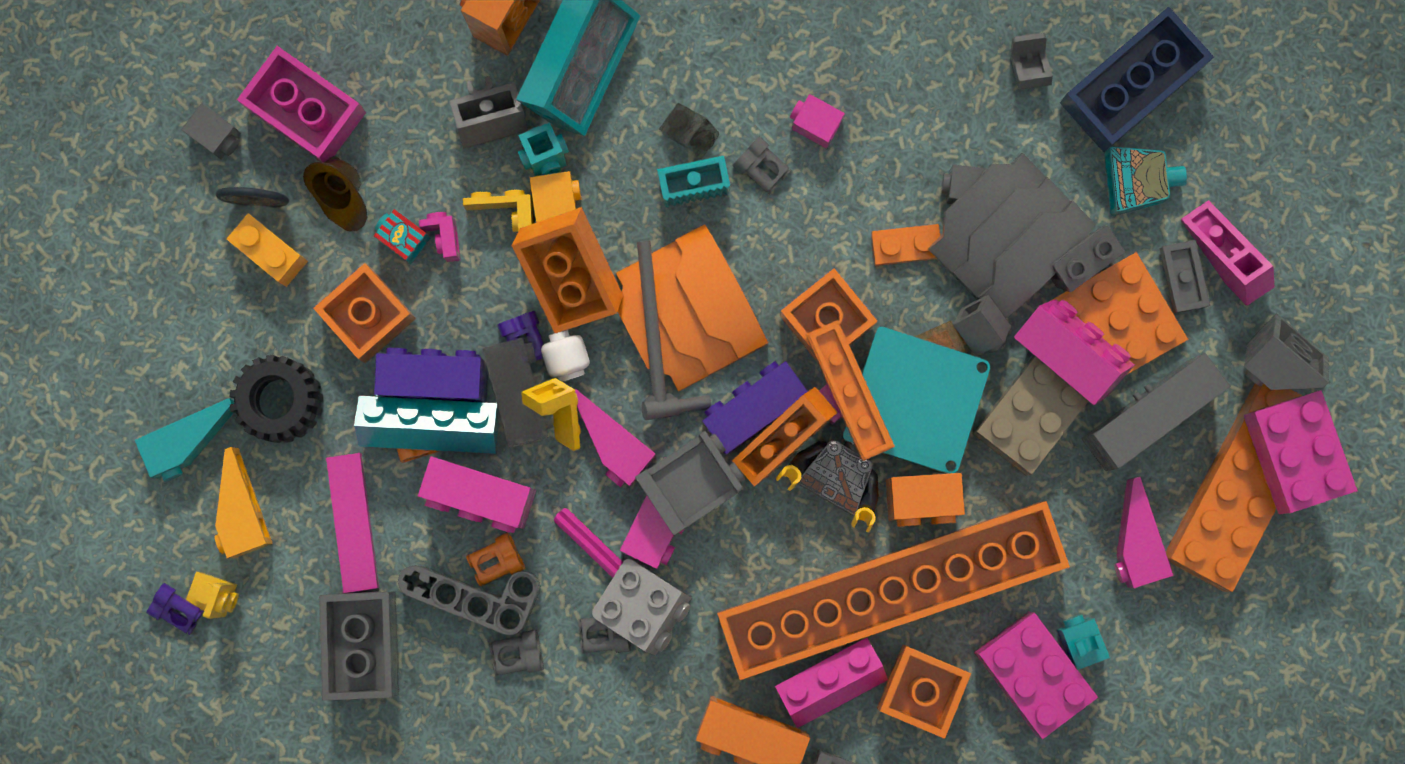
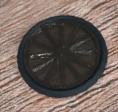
(252, 197)

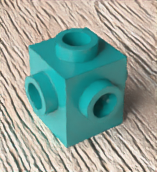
(543, 150)

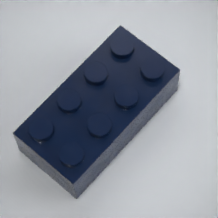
(1136, 79)

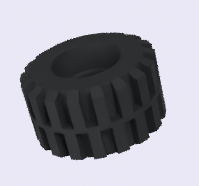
(249, 390)

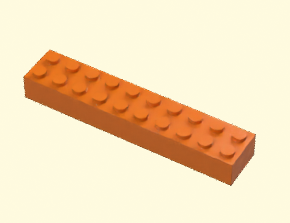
(893, 589)

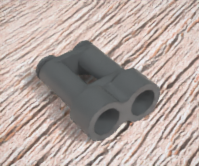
(749, 162)
(613, 642)
(529, 649)

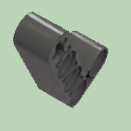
(466, 593)

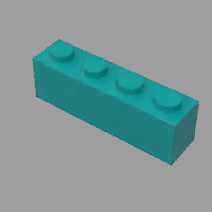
(426, 424)

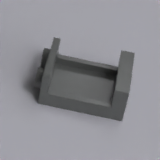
(691, 482)

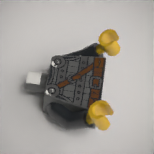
(838, 477)

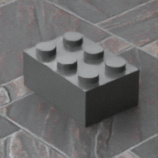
(358, 645)

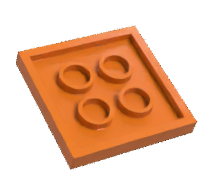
(1128, 310)

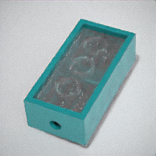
(578, 61)

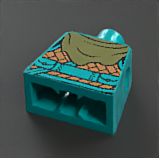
(1139, 178)

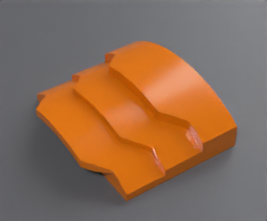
(699, 308)

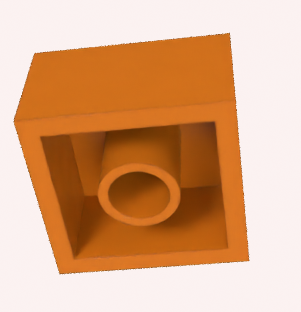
(824, 303)
(364, 313)
(925, 497)
(923, 691)

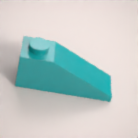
(181, 442)

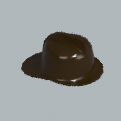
(336, 191)

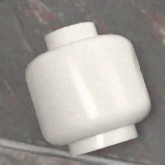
(565, 356)

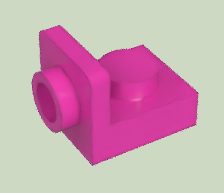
(447, 240)

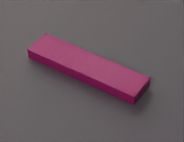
(352, 522)

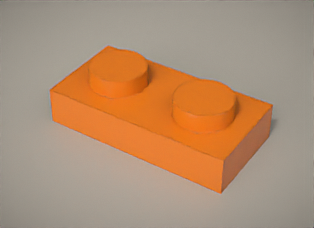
(904, 244)

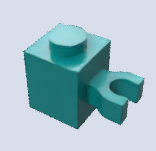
(1082, 641)

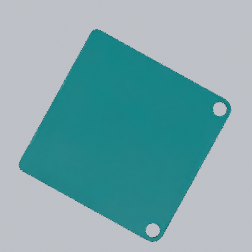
(924, 397)

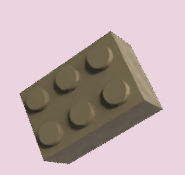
(1030, 416)

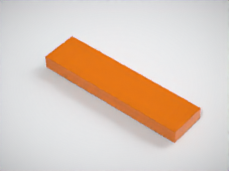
(850, 390)

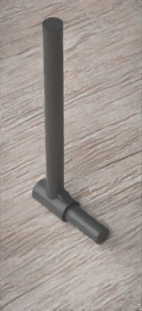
(659, 403)

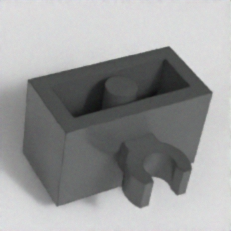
(488, 114)

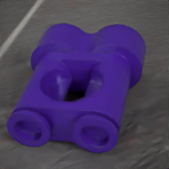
(523, 325)
(163, 607)

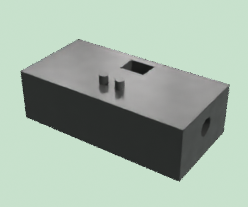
(1155, 412)

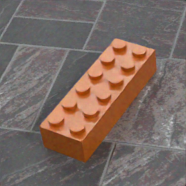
(1229, 505)

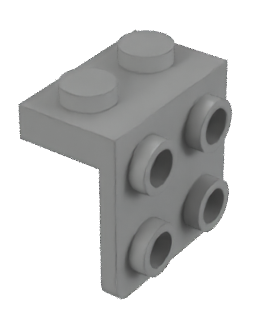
(641, 607)

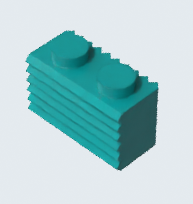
(694, 181)

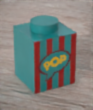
(401, 236)

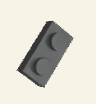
(1184, 276)

